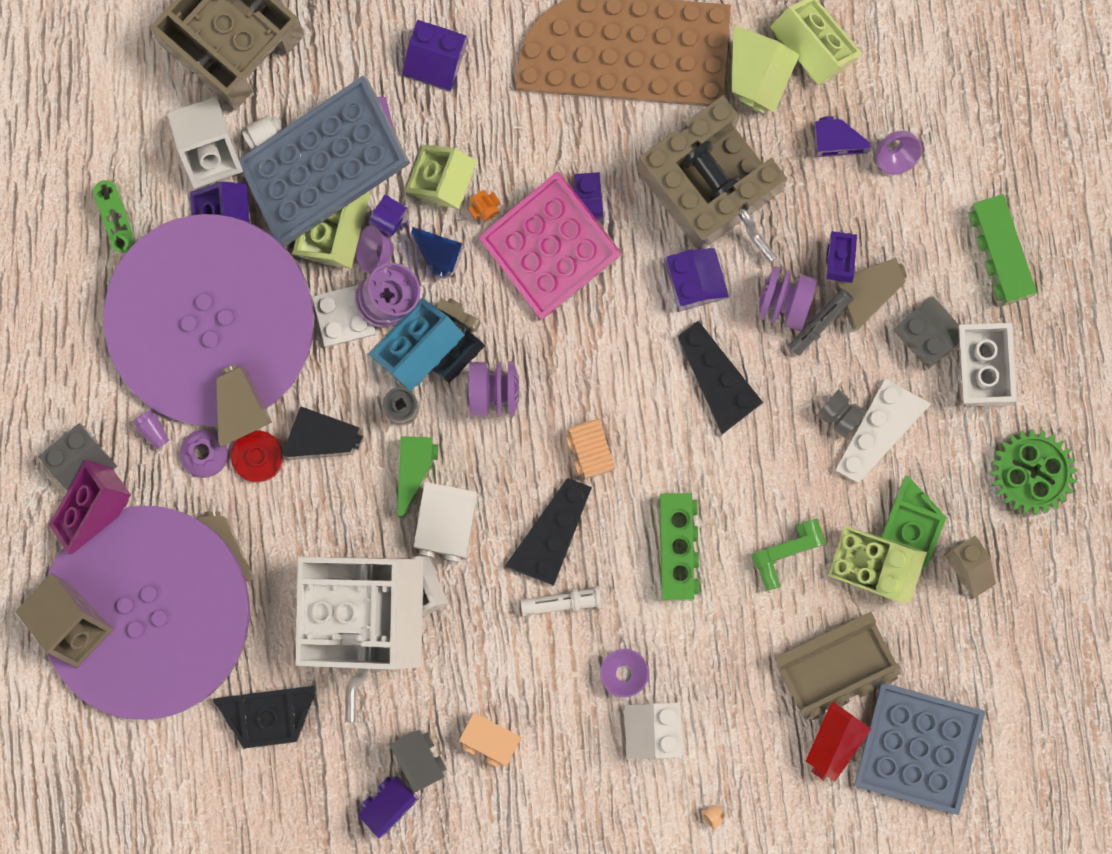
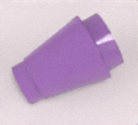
(151, 429)

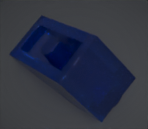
(438, 252)

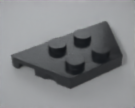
(267, 716)

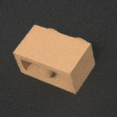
(490, 740)

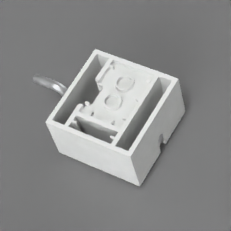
(369, 601)

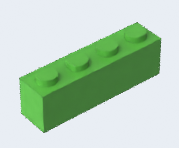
(1002, 249)

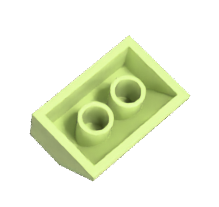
(817, 39)
(335, 238)

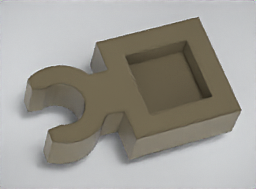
(453, 311)

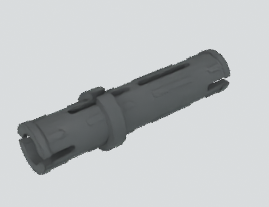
(802, 341)

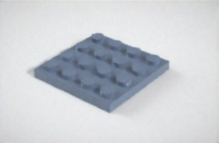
(919, 748)

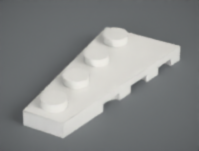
(882, 426)

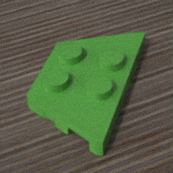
(914, 519)

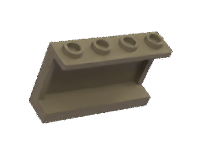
(837, 666)

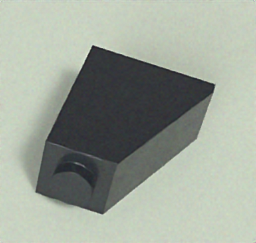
(321, 436)

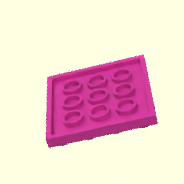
(550, 245)

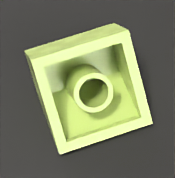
(441, 175)

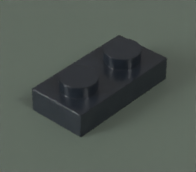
(459, 357)

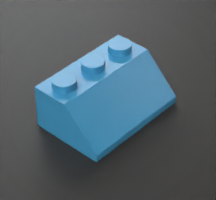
(416, 344)

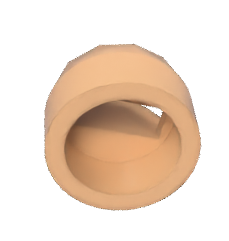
(713, 816)

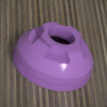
(902, 157)
(373, 249)
(213, 463)
(639, 669)

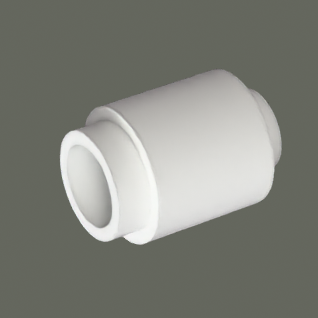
(261, 131)

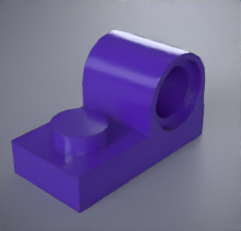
(589, 191)
(389, 216)
(841, 256)

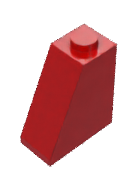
(836, 742)

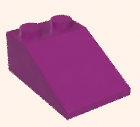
(89, 505)

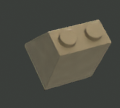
(63, 621)

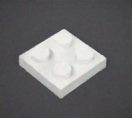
(339, 317)

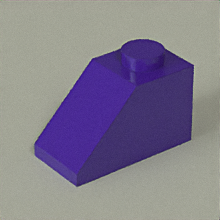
(837, 138)

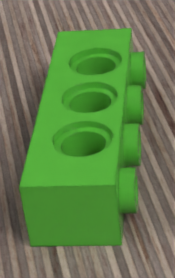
(670, 587)

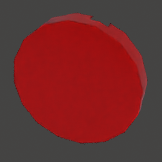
(257, 456)

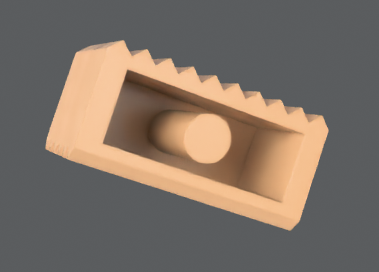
(591, 449)

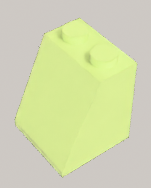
(760, 69)

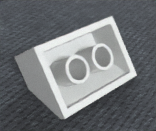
(987, 364)

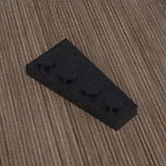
(722, 385)
(549, 539)

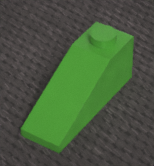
(415, 464)

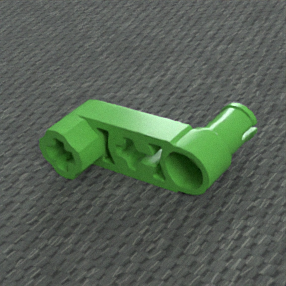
(105, 206)
(809, 537)

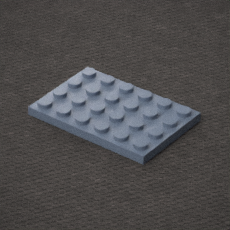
(323, 161)

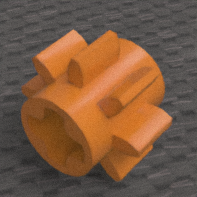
(484, 206)

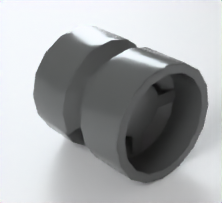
(401, 406)
(841, 413)

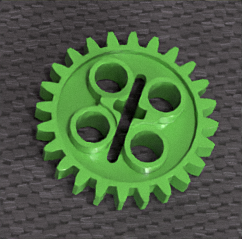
(1043, 451)

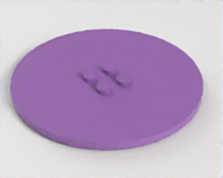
(199, 301)
(173, 610)

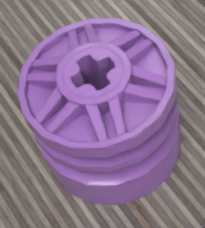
(396, 286)
(787, 298)
(492, 389)

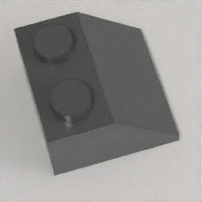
(929, 332)
(70, 452)
(418, 760)

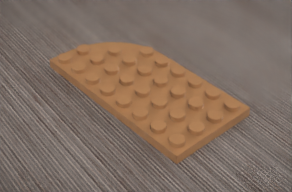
(628, 51)

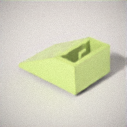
(877, 564)

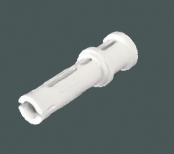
(574, 600)

